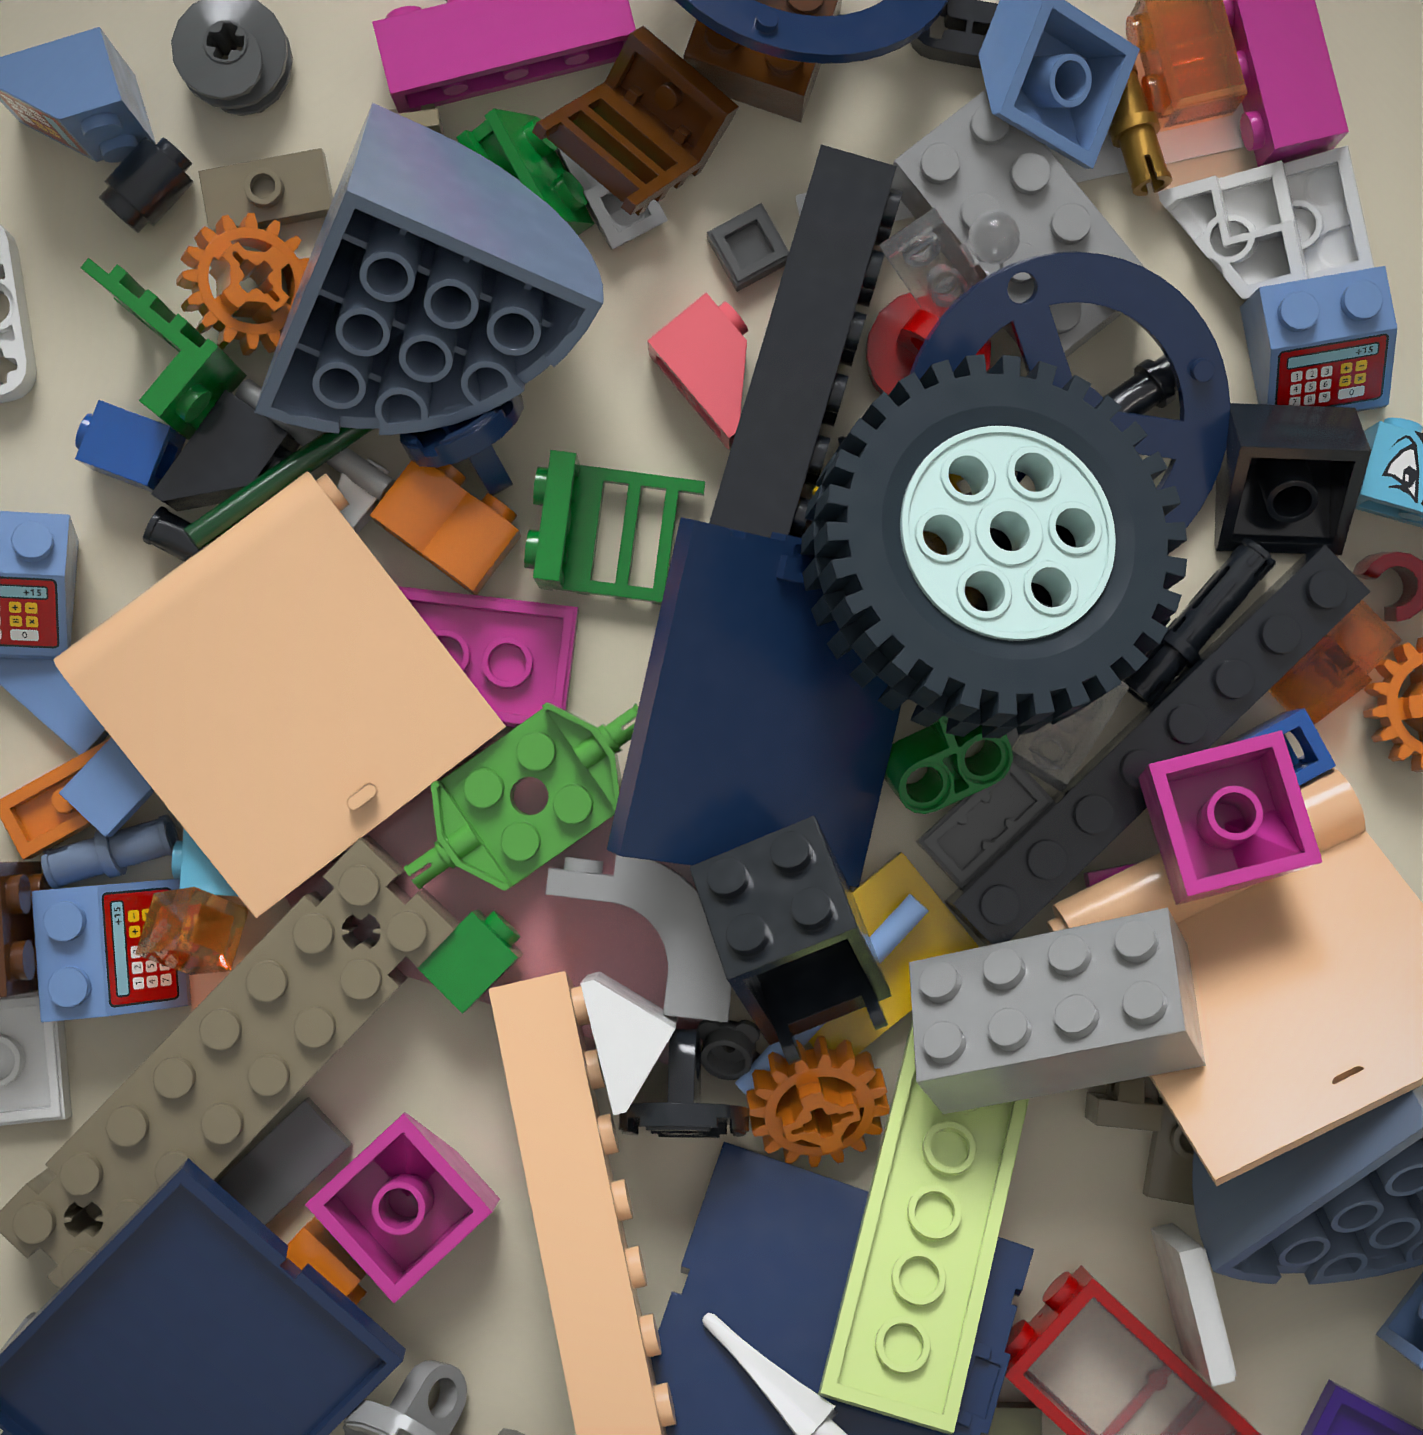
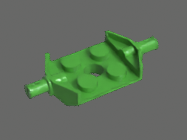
(476, 806)

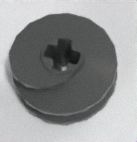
(249, 77)

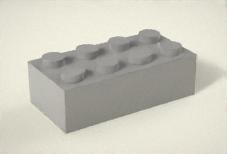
(987, 165)
(1055, 1012)

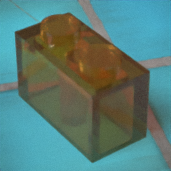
(1186, 60)

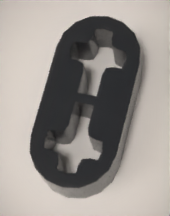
(965, 33)

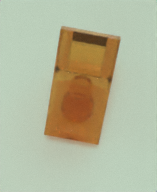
(1337, 664)

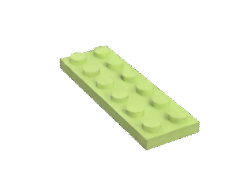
(923, 1256)

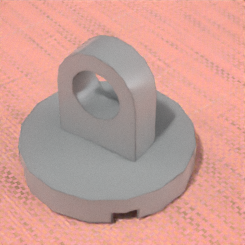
(410, 1409)

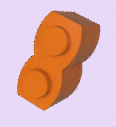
(448, 524)

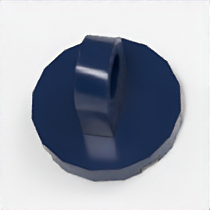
(469, 440)

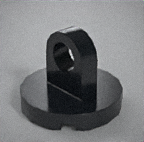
(683, 1113)

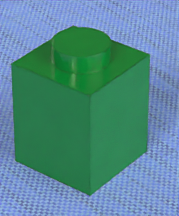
(472, 958)

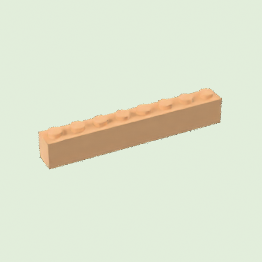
(579, 1210)

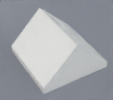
(627, 1036)

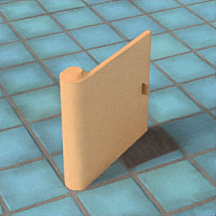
(276, 690)
(1291, 989)

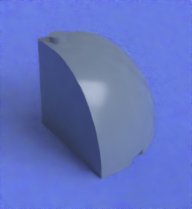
(427, 291)
(1325, 1209)

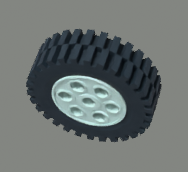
(909, 605)

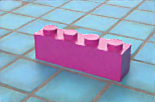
(494, 45)
(1288, 78)

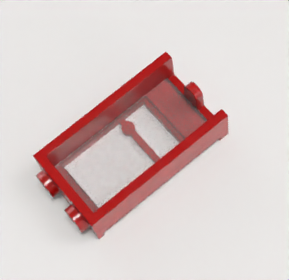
(1107, 1372)

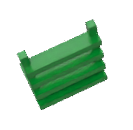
(510, 144)
(197, 373)
(570, 521)

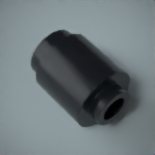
(147, 183)

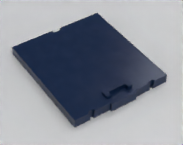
(748, 712)
(774, 1268)
(192, 1331)

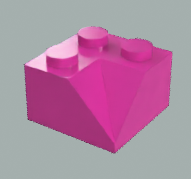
(1229, 817)
(403, 1205)

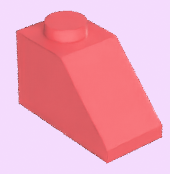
(705, 361)

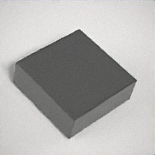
(748, 247)

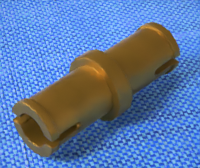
(1135, 133)

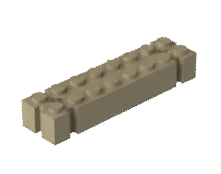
(232, 1058)

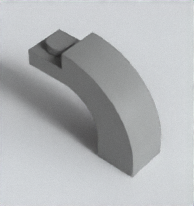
(672, 905)

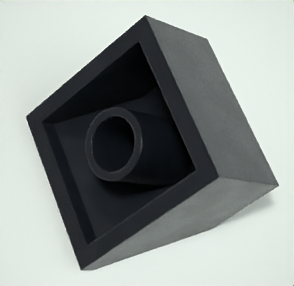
(1290, 477)

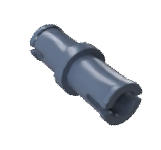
(109, 854)

